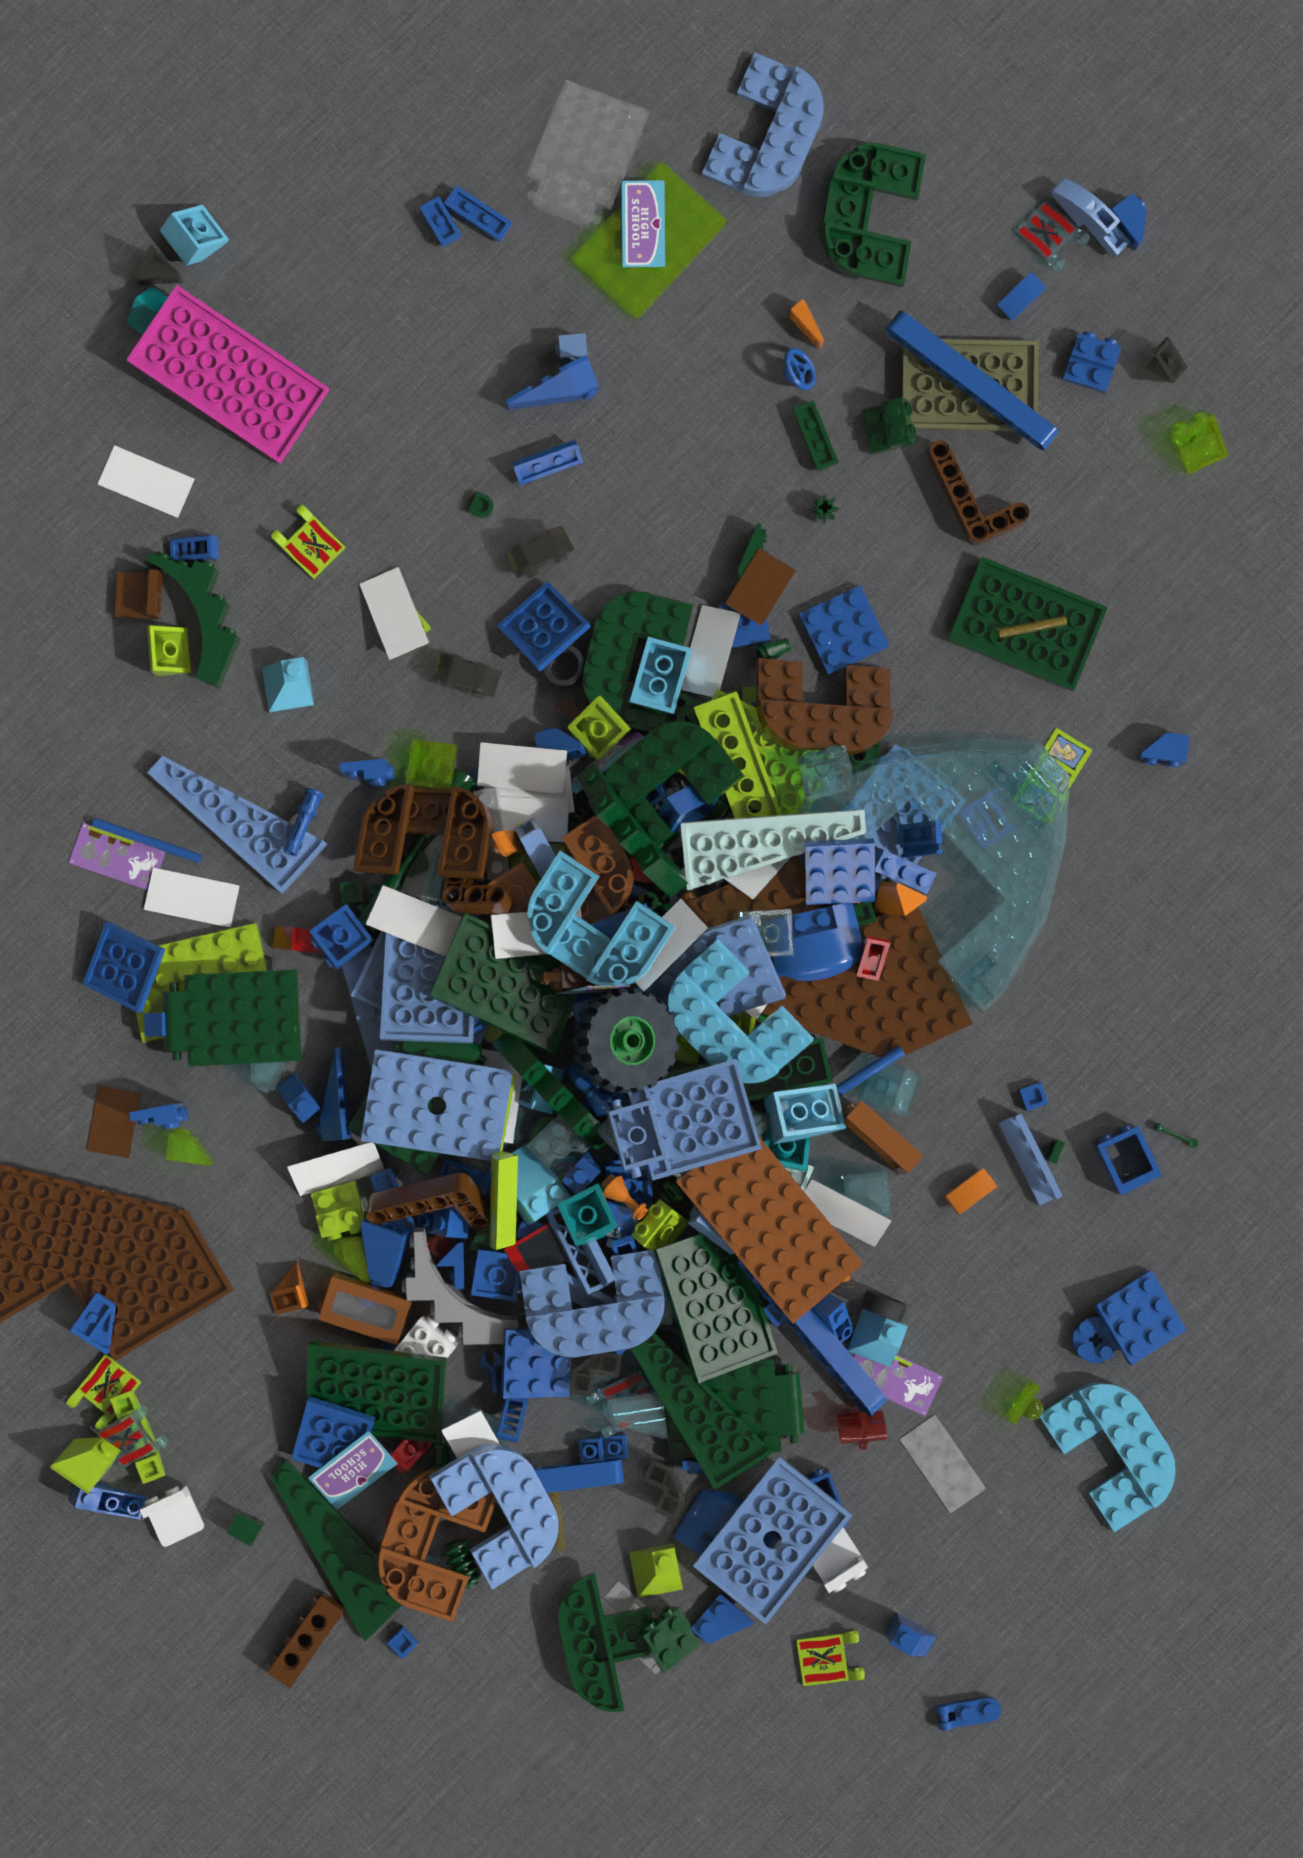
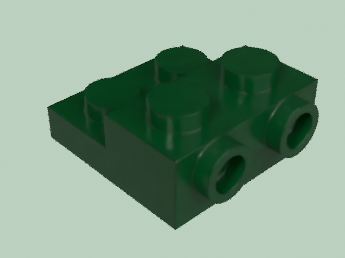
(889, 425)
(668, 1638)

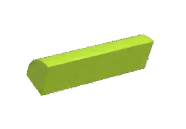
(503, 1200)

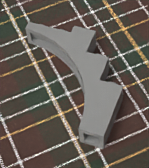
(448, 1306)

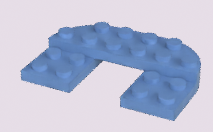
(790, 136)
(597, 1327)
(521, 1498)

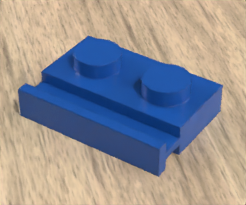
(920, 839)

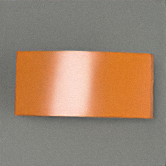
(507, 843)
(971, 1191)

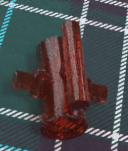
(862, 1429)

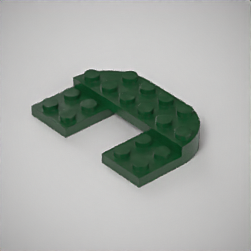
(848, 208)
(614, 645)
(657, 758)

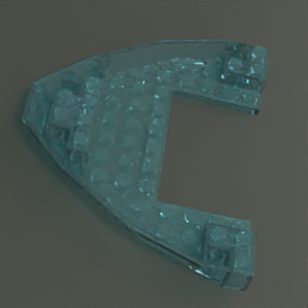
(1005, 815)

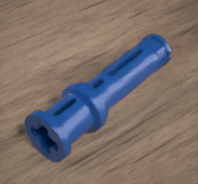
(306, 812)

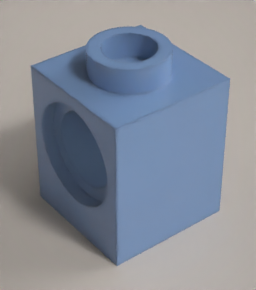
(571, 347)

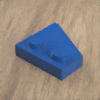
(96, 1323)
(720, 1620)

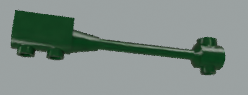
(396, 881)

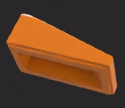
(804, 320)

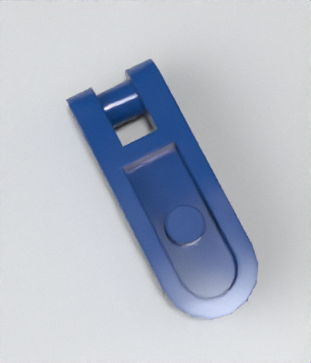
(968, 1712)

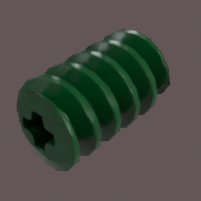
(462, 1561)

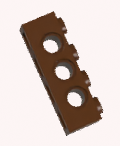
(288, 1672)

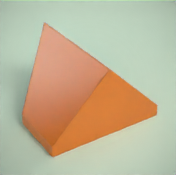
(897, 899)
(290, 1292)

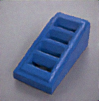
(208, 548)
(624, 1246)
(515, 1402)

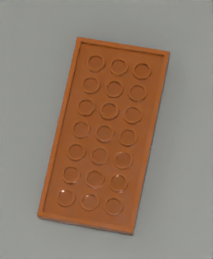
(772, 1228)

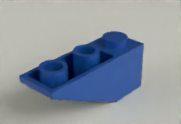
(108, 1500)

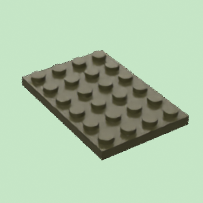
(943, 406)

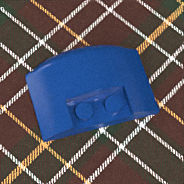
(823, 944)
(707, 1518)

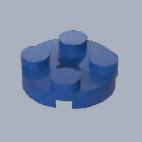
(1085, 1348)

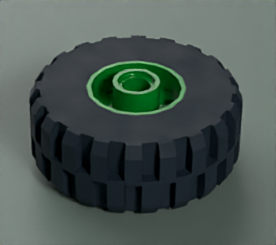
(625, 1040)

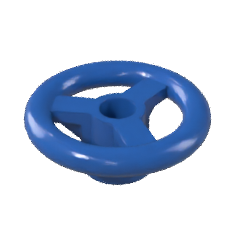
(795, 370)

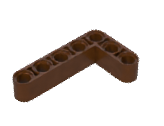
(968, 501)
(468, 893)
(429, 1196)

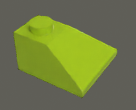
(86, 1461)
(656, 1570)

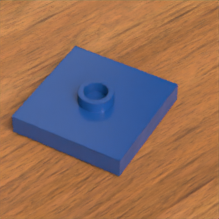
(748, 631)

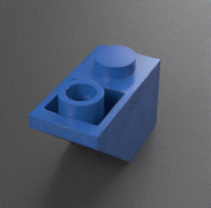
(1168, 749)
(835, 1316)

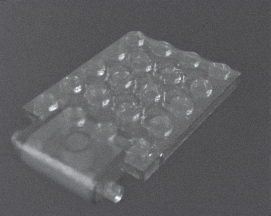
(584, 153)

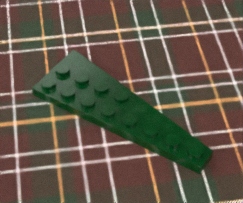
(710, 1428)
(339, 1550)

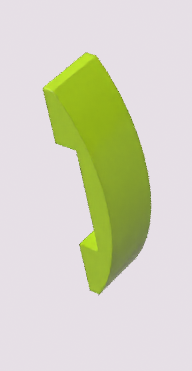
(151, 1466)

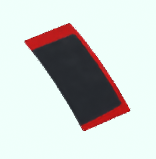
(540, 1249)

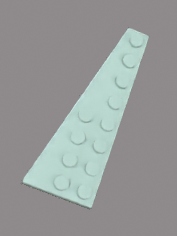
(743, 844)

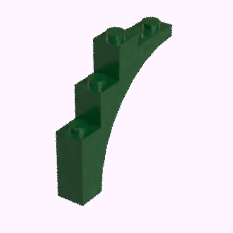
(217, 644)
(629, 833)
(550, 1088)

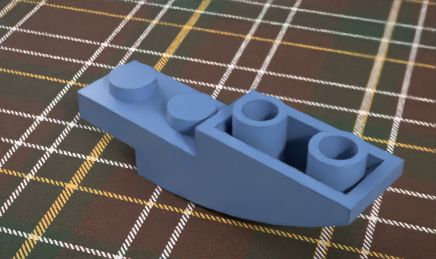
(1093, 213)

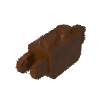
(565, 979)

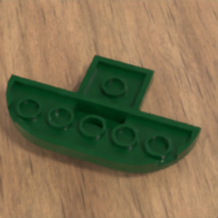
(597, 1642)

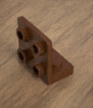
(139, 595)

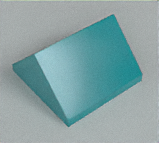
(145, 309)
(790, 1154)
(587, 1215)

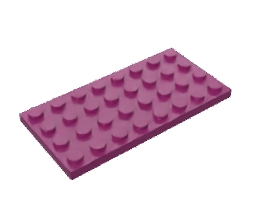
(228, 374)

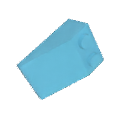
(661, 675)
(804, 1113)
(537, 1187)

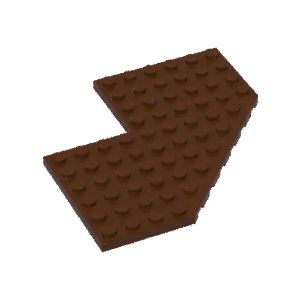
(906, 1007)
(106, 1242)

